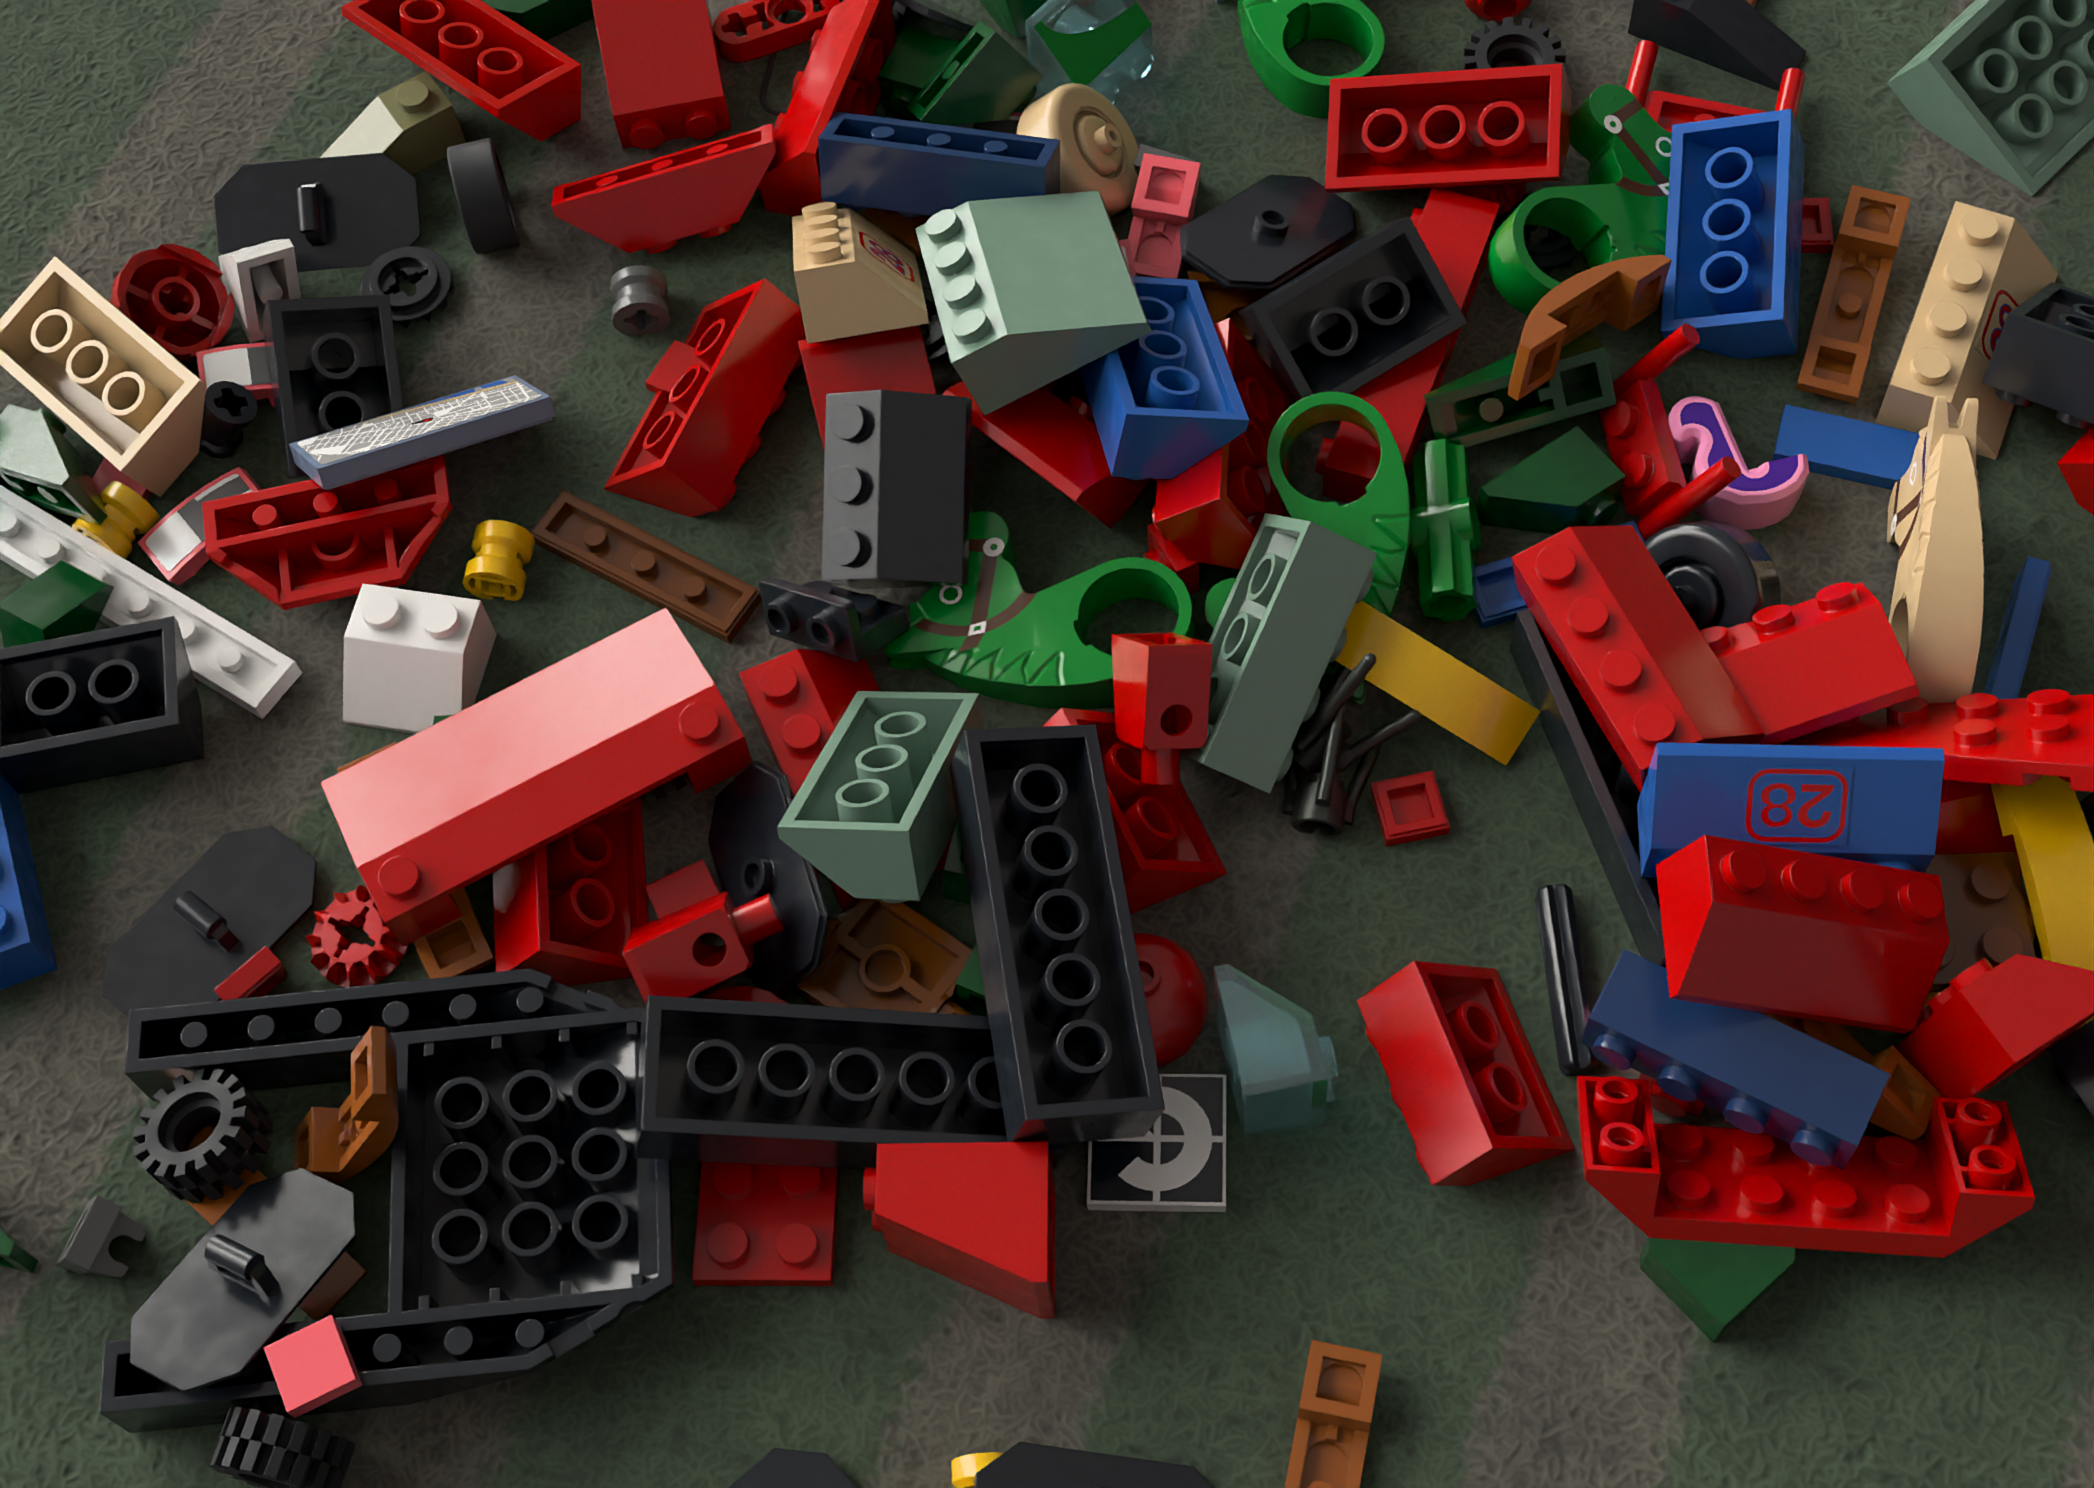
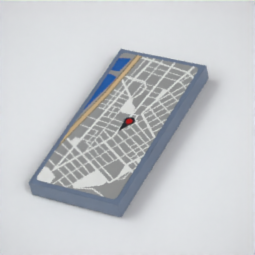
(421, 432)

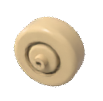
(1094, 142)

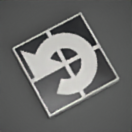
(1177, 1161)

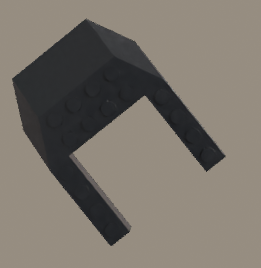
(508, 1178)

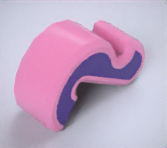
(1756, 497)

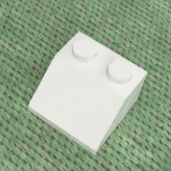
(412, 657)

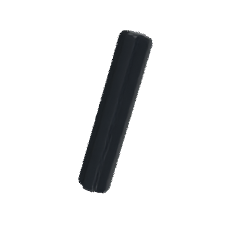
(1565, 977)

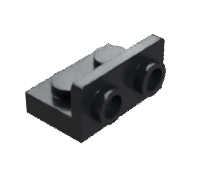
(830, 617)

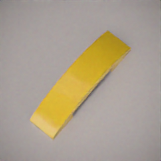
(1437, 684)
(2055, 865)

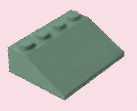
(2008, 85)
(1028, 290)

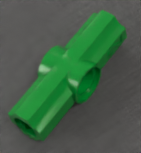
(1445, 531)

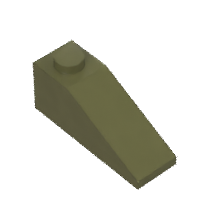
(407, 124)

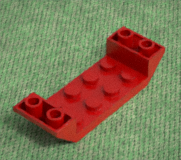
(1756, 1191)

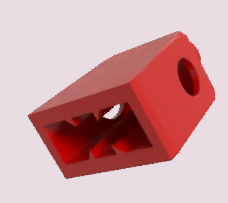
(1161, 698)
(674, 960)

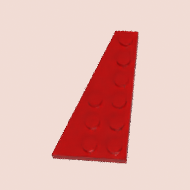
(1984, 736)

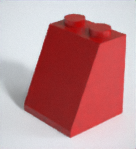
(661, 70)
(865, 363)
(971, 1215)

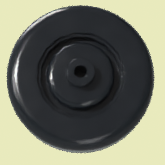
(1716, 571)

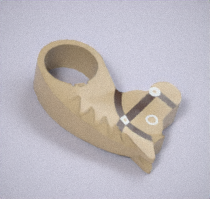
(1941, 556)

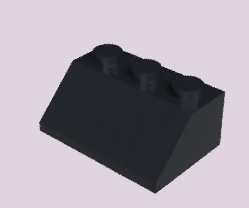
(1354, 313)
(896, 489)
(97, 706)

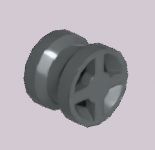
(639, 300)

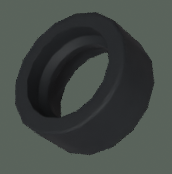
(483, 196)

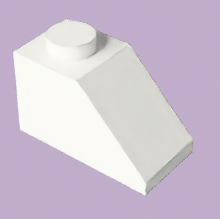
(257, 276)

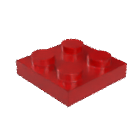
(765, 1225)

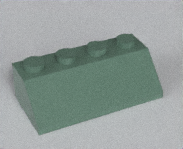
(1276, 644)
(883, 793)

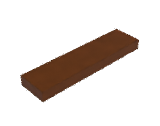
(646, 566)

